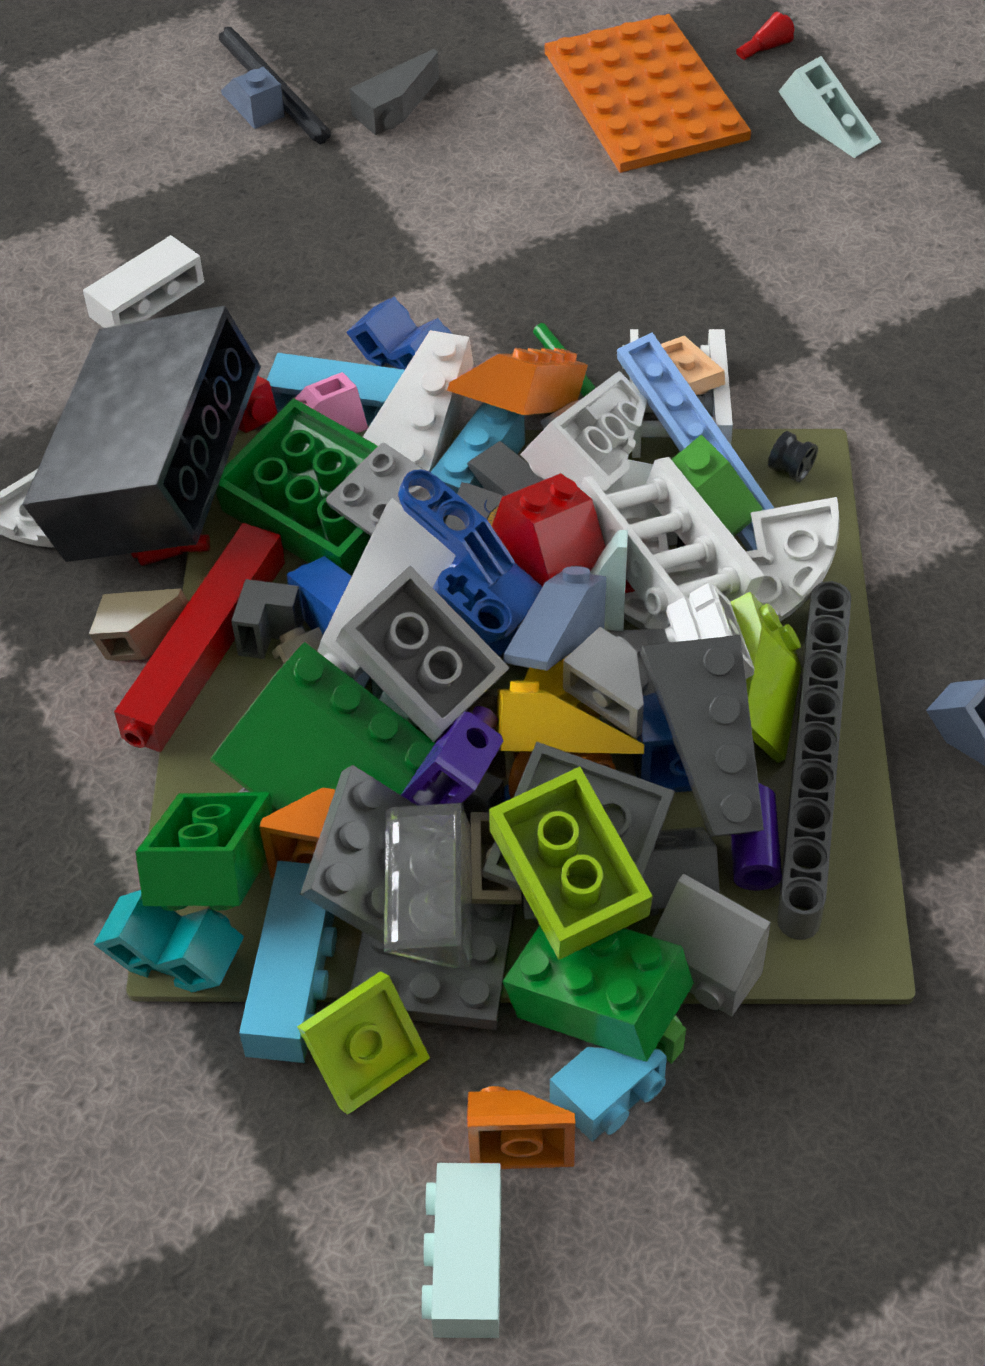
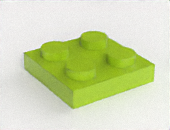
(363, 1042)

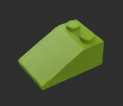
(776, 673)

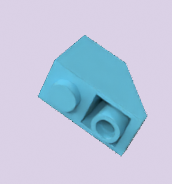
(604, 1086)

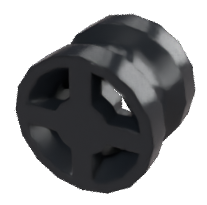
(792, 456)

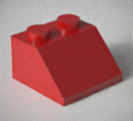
(549, 528)

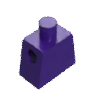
(462, 754)

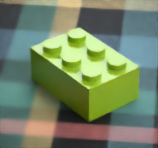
(570, 862)

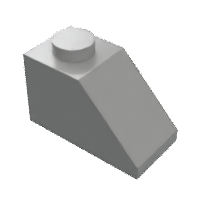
(607, 679)

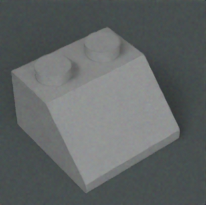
(720, 942)

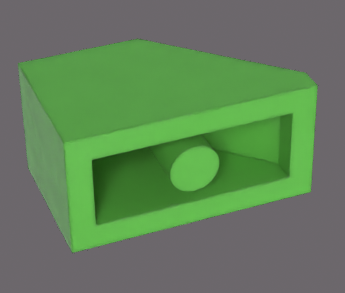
(717, 484)

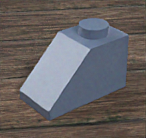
(256, 97)
(961, 717)

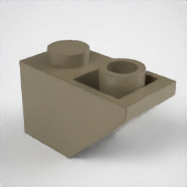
(135, 622)

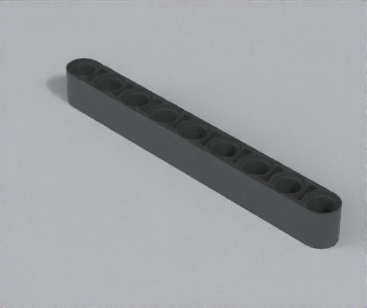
(815, 731)

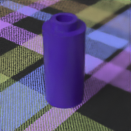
(758, 855)

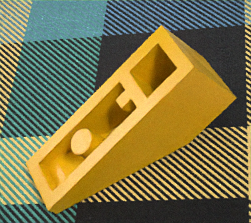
(538, 716)

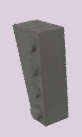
(709, 719)

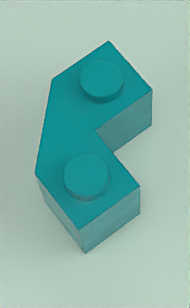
(188, 947)

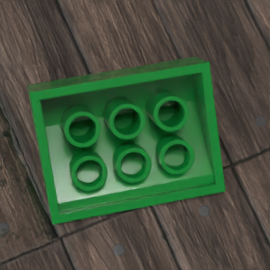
(285, 480)
(312, 728)

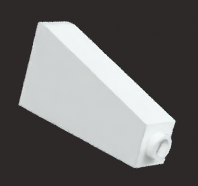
(391, 549)

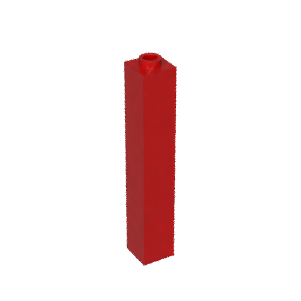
(196, 641)

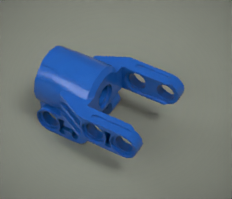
(483, 578)

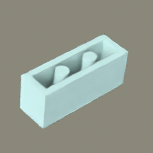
(464, 1251)

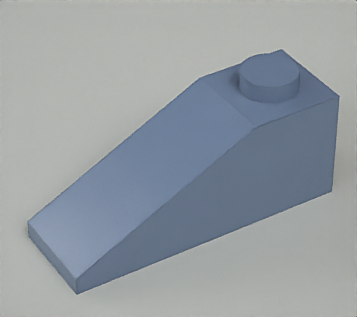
(559, 619)

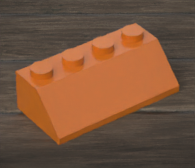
(525, 381)

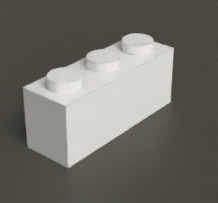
(144, 284)

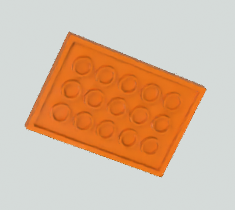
(646, 92)

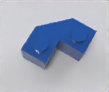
(390, 334)

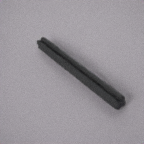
(291, 102)

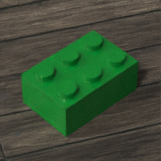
(204, 851)
(607, 993)

